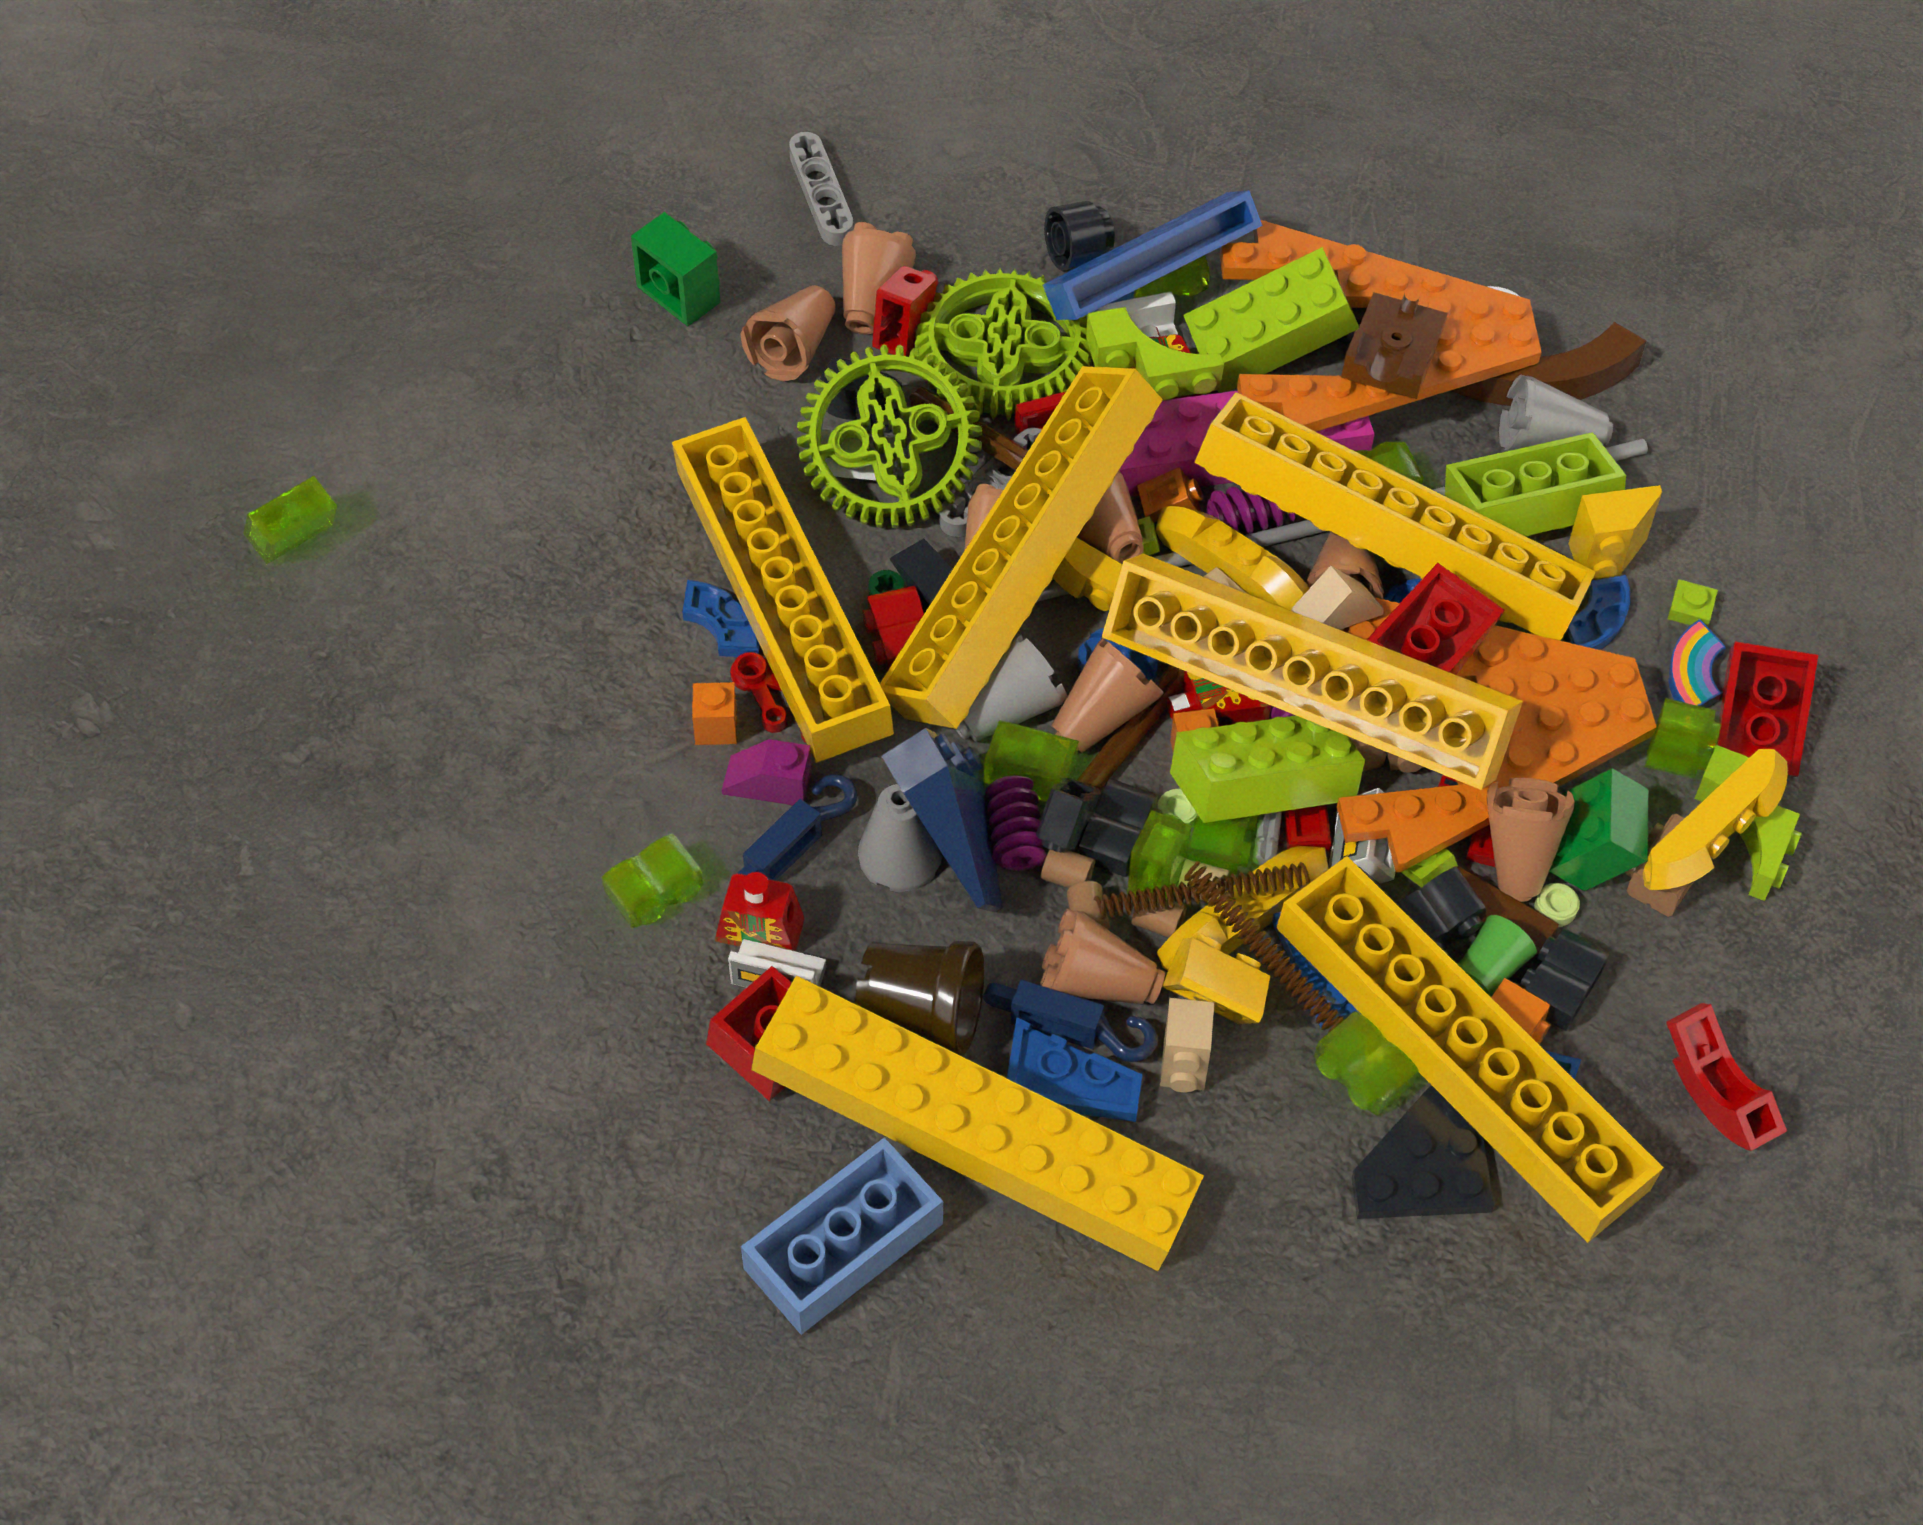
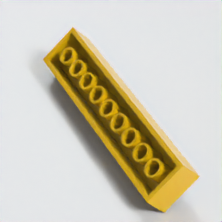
(1392, 515)
(1019, 546)
(783, 590)
(1312, 670)
(1469, 1049)
(976, 1122)

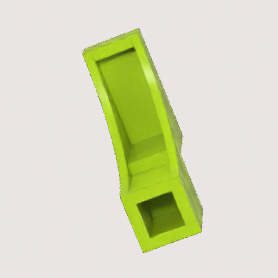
(1171, 373)
(1766, 836)

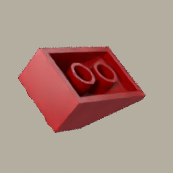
(1439, 621)
(1767, 701)

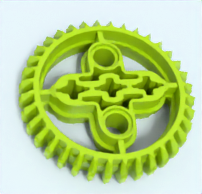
(1003, 340)
(920, 442)

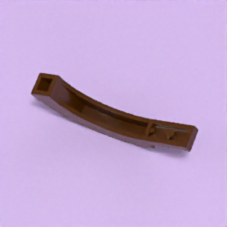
(1574, 372)

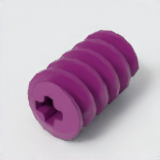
(1243, 509)
(1014, 823)

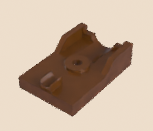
(1394, 345)

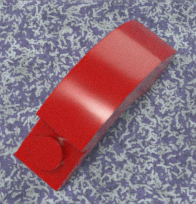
(1718, 1085)

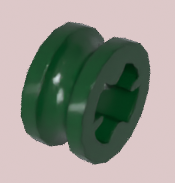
(884, 578)

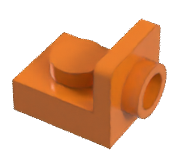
(1169, 490)

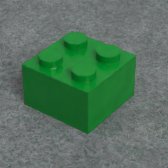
(676, 268)
(1604, 831)

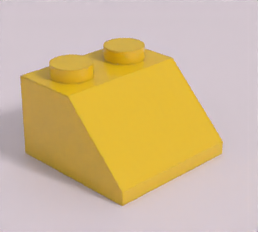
(1612, 528)
(1212, 976)

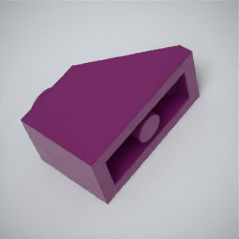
(770, 772)

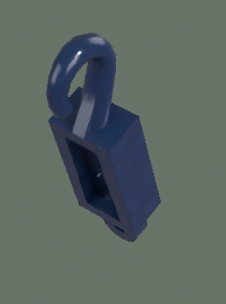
(796, 830)
(1068, 1017)

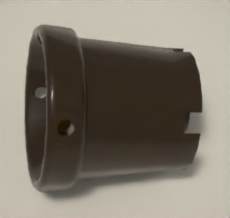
(926, 989)

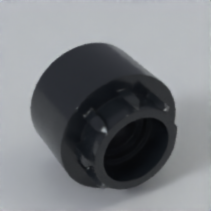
(1077, 234)

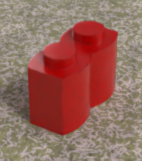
(892, 620)

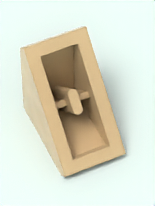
(1338, 601)

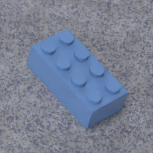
(842, 1235)

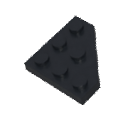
(1425, 1166)

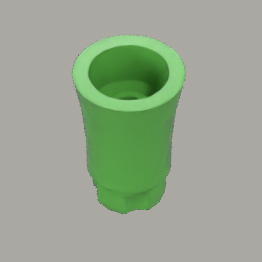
(1497, 953)

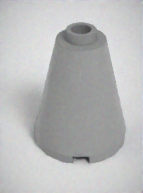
(1546, 415)
(1015, 692)
(897, 845)

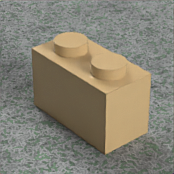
(1187, 1044)

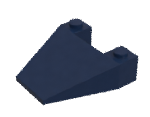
(950, 801)

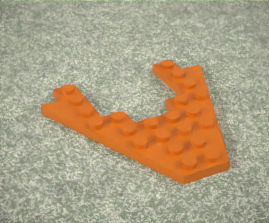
(1482, 336)
(1573, 717)

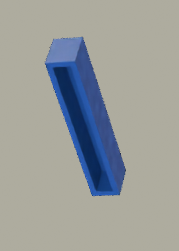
(1152, 255)

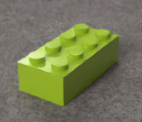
(1273, 318)
(1536, 484)
(1264, 767)

